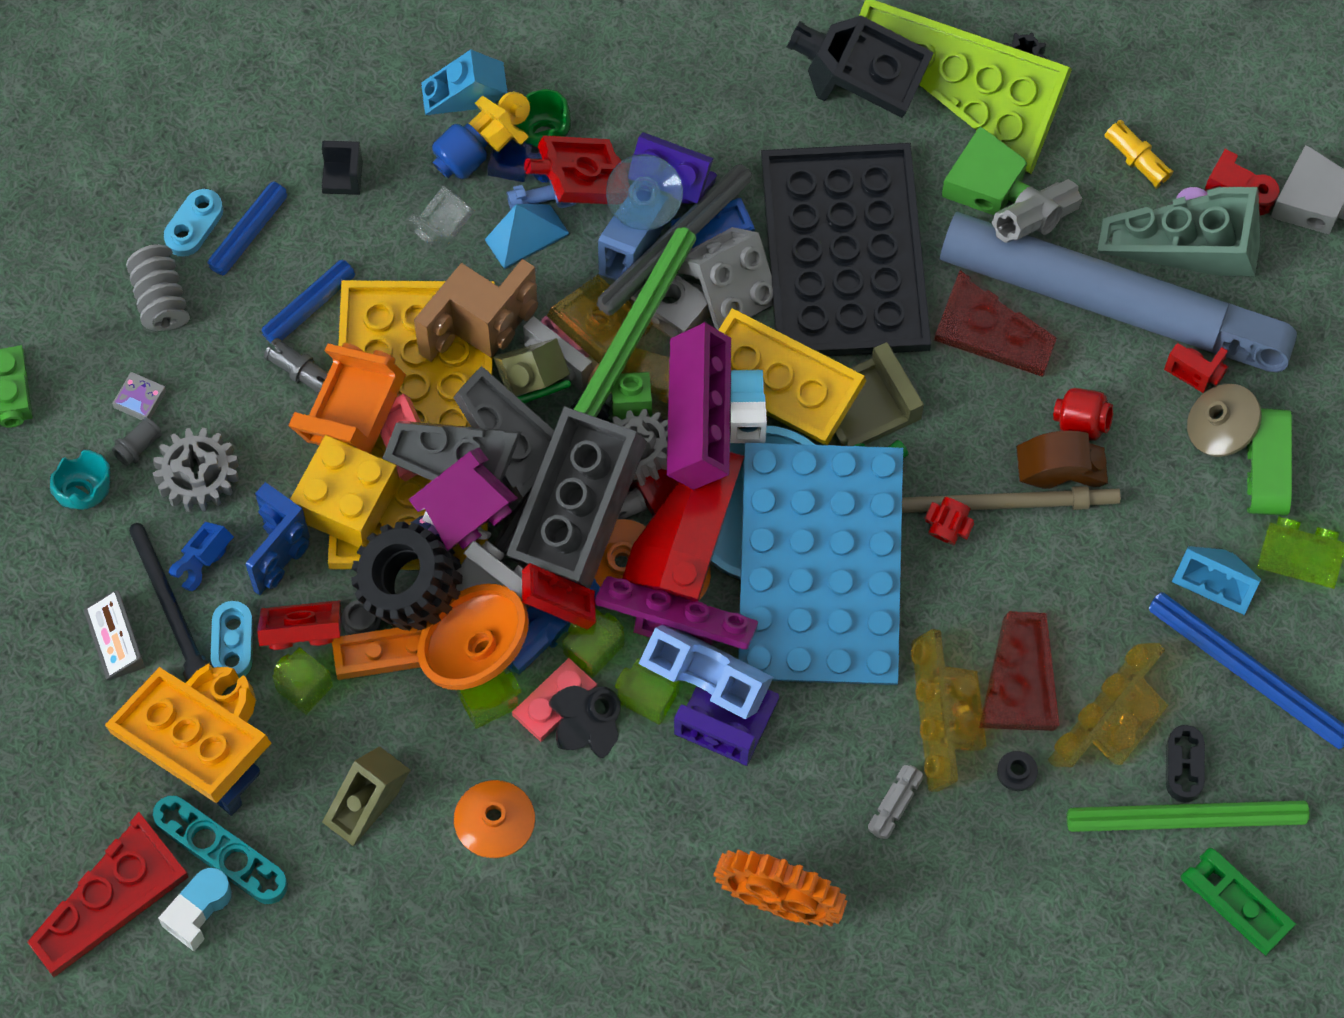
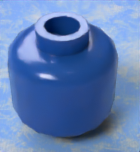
(459, 151)

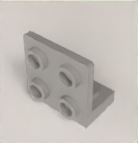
(732, 273)

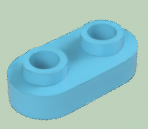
(193, 220)
(232, 642)

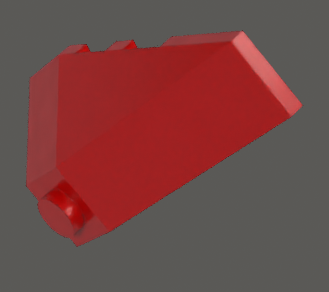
(682, 537)

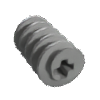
(157, 288)

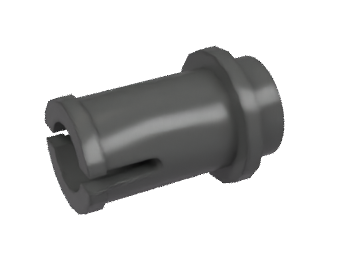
(139, 439)

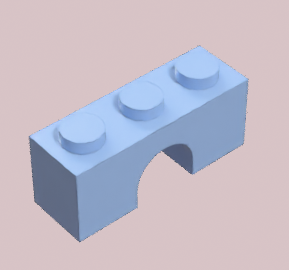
(686, 658)

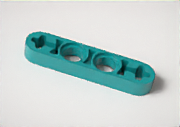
(223, 846)

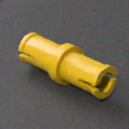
(1138, 153)

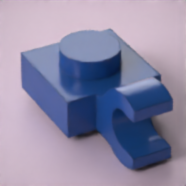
(202, 549)

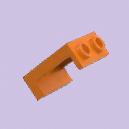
(352, 398)

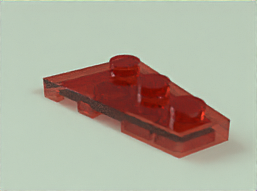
(989, 329)
(1022, 677)

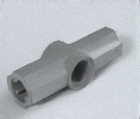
(1037, 211)

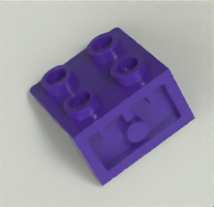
(721, 729)

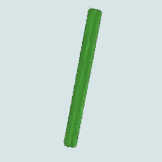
(636, 322)
(1187, 816)

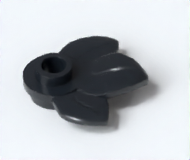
(582, 723)

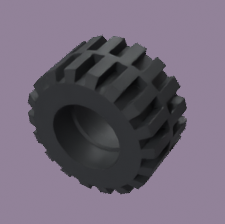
(383, 560)

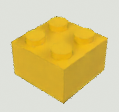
(345, 491)

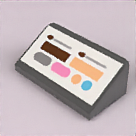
(114, 636)

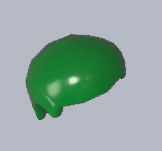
(549, 110)

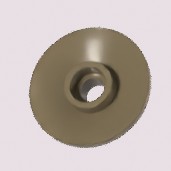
(1230, 431)

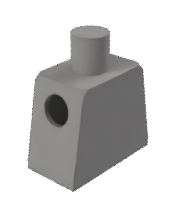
(1312, 193)

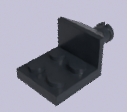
(863, 61)

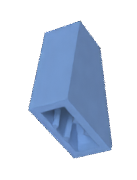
(622, 245)

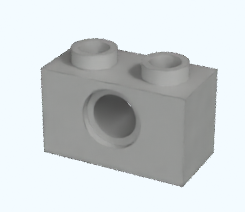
(685, 313)

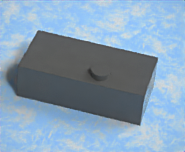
(577, 496)

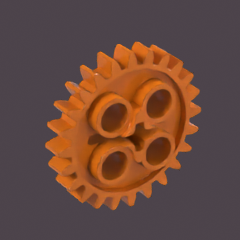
(780, 888)

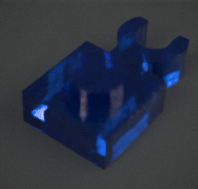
(510, 161)

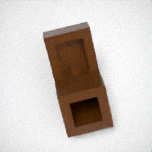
(1061, 457)

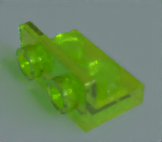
(1301, 553)

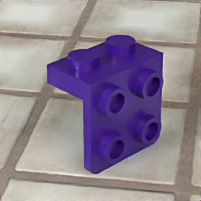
(690, 165)

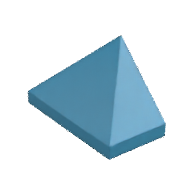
(525, 232)
(1218, 577)

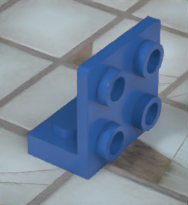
(286, 538)

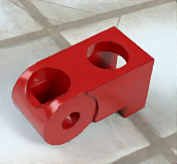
(1229, 174)

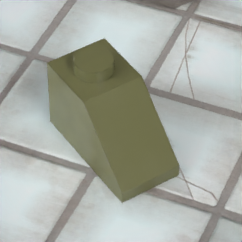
(532, 367)
(365, 794)

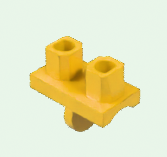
(498, 122)

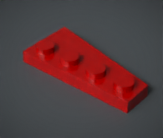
(119, 888)

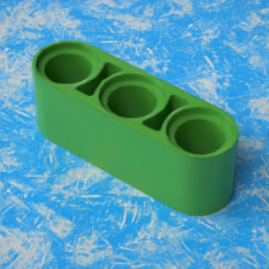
(1271, 464)

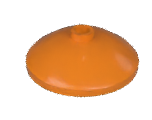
(475, 637)

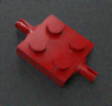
(575, 167)

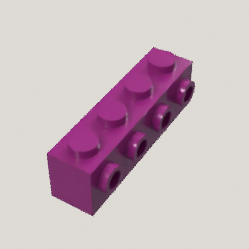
(699, 406)

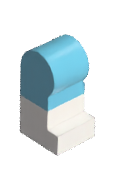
(747, 406)
(195, 904)

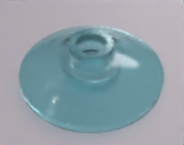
(648, 174)

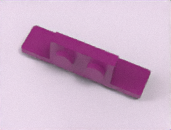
(659, 608)

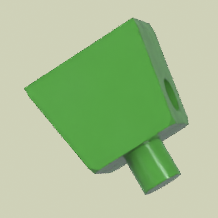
(986, 174)

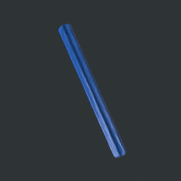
(1248, 669)

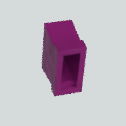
(464, 500)

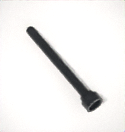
(173, 613)

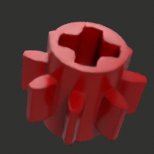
(949, 520)

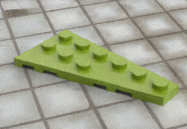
(983, 80)

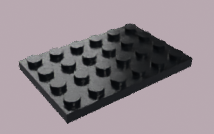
(846, 248)

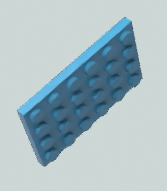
(822, 561)

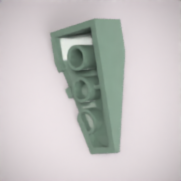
(1200, 234)

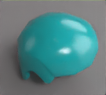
(76, 473)

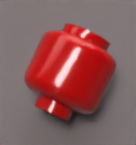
(1084, 412)

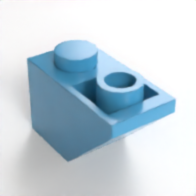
(463, 83)

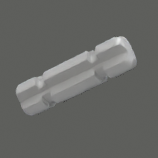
(895, 801)

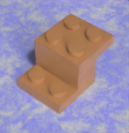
(476, 311)

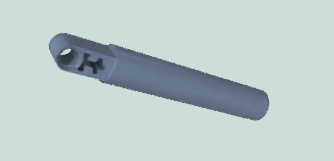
(1120, 294)

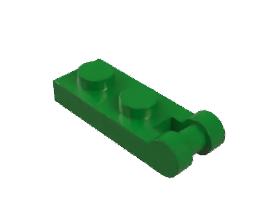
(1239, 901)

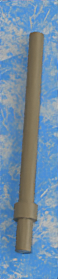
(1078, 497)

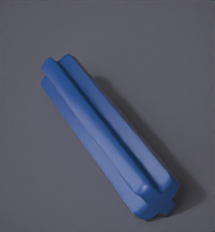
(247, 228)
(308, 301)

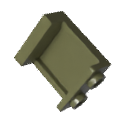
(883, 403)

